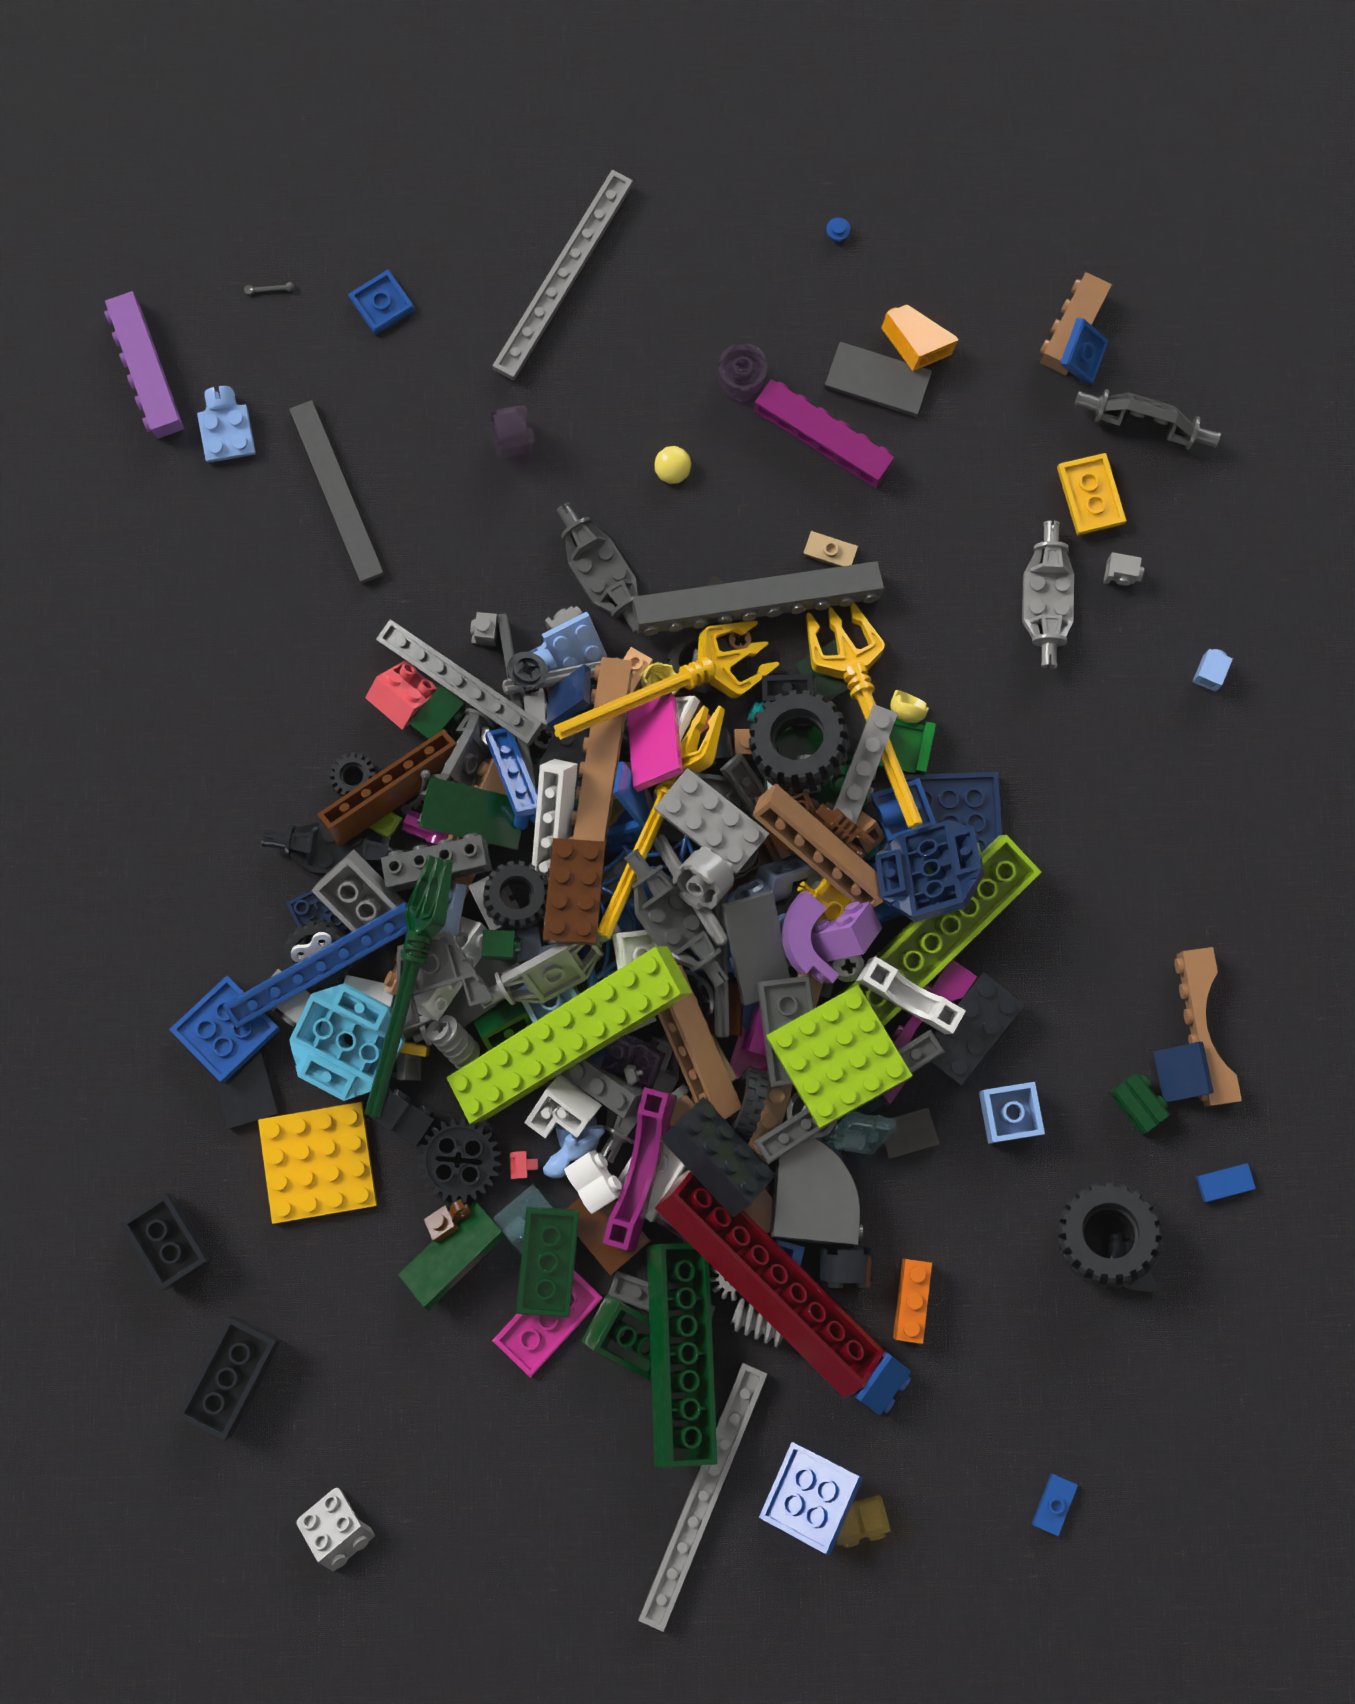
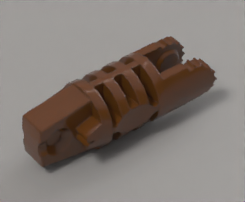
(844, 828)

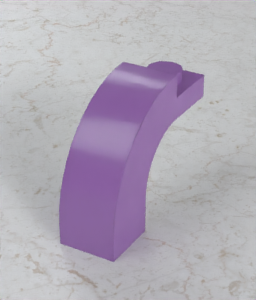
(797, 938)

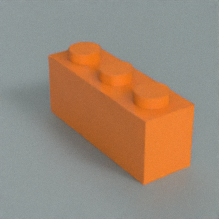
(912, 1301)

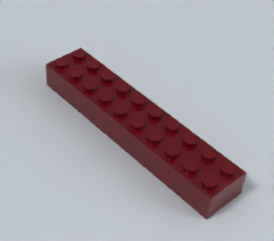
(773, 1285)

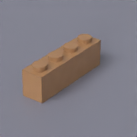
(1085, 304)

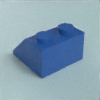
(883, 1384)

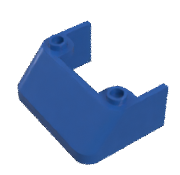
(631, 821)

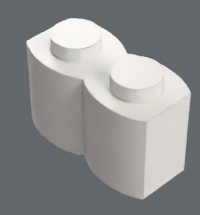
(593, 1181)

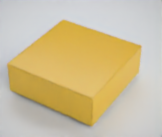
(415, 1049)

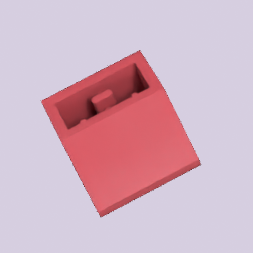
(400, 693)

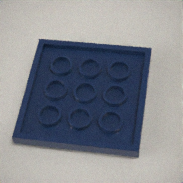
(965, 799)

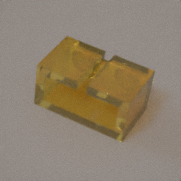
(864, 1519)

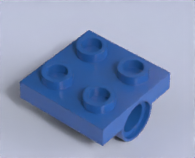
(890, 813)

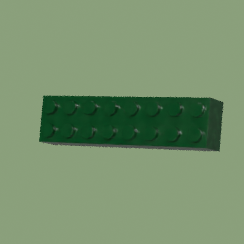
(681, 1356)

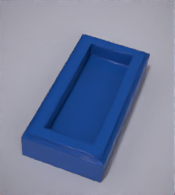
(1225, 1182)

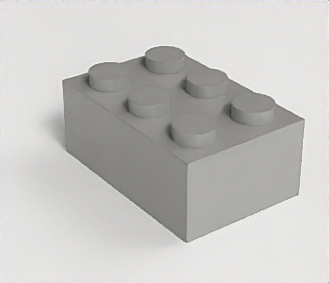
(355, 892)

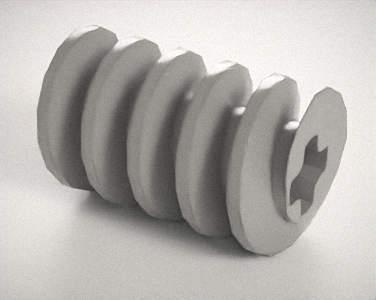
(848, 968)
(453, 1041)
(754, 1321)

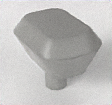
(632, 1074)

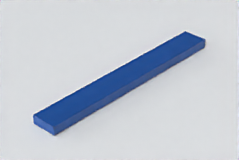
(317, 966)

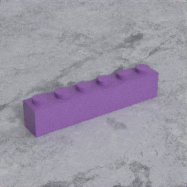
(144, 365)

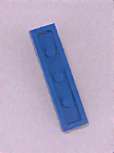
(513, 775)

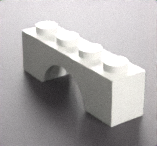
(900, 991)

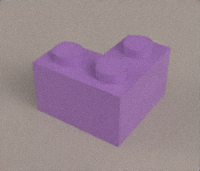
(847, 934)

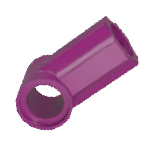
(411, 827)

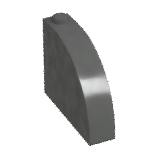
(814, 1198)

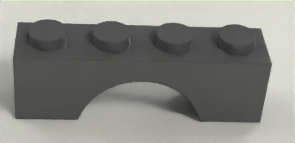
(606, 1087)

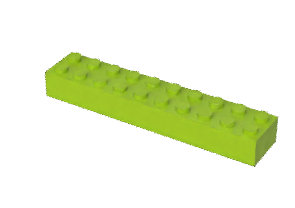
(931, 944)
(569, 1034)

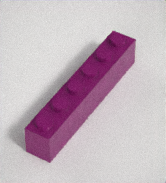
(823, 433)

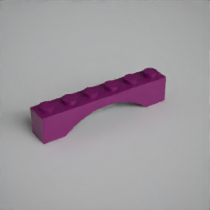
(951, 984)
(631, 1207)

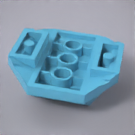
(320, 1044)

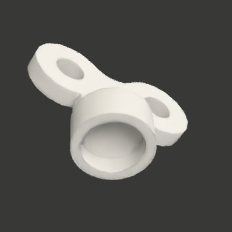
(312, 947)

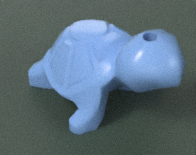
(572, 1148)

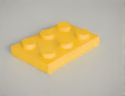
(1091, 494)

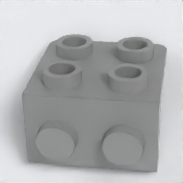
(334, 1530)

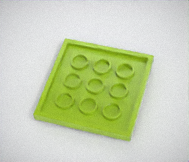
(838, 1056)

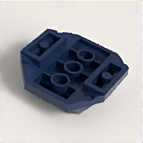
(930, 870)

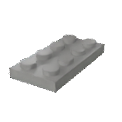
(711, 820)

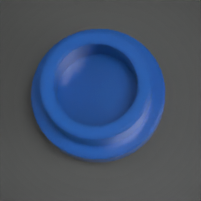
(838, 229)

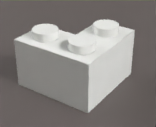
(562, 1105)

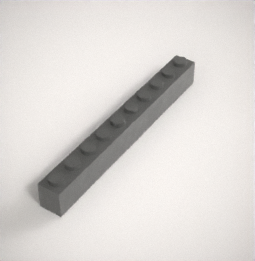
(757, 598)

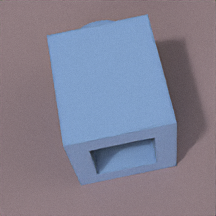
(1212, 669)

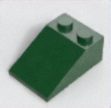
(621, 1336)

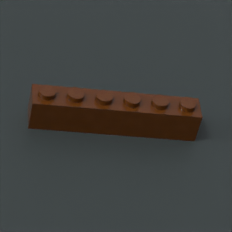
(385, 790)

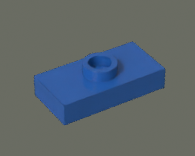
(1054, 1504)

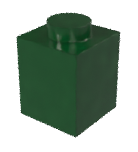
(501, 945)

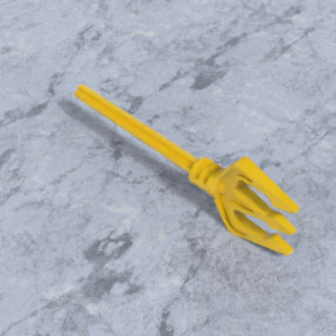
(853, 666)
(710, 667)
(696, 762)

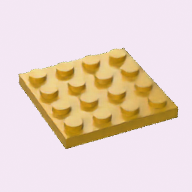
(317, 1162)

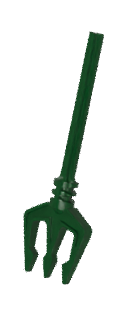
(424, 920)

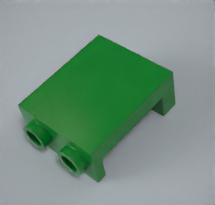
(911, 745)

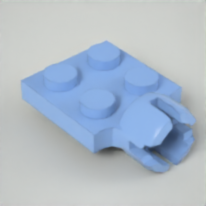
(225, 426)
(571, 644)

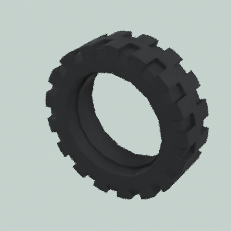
(678, 649)
(311, 928)
(751, 1094)

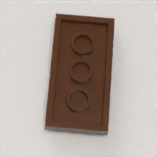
(574, 891)

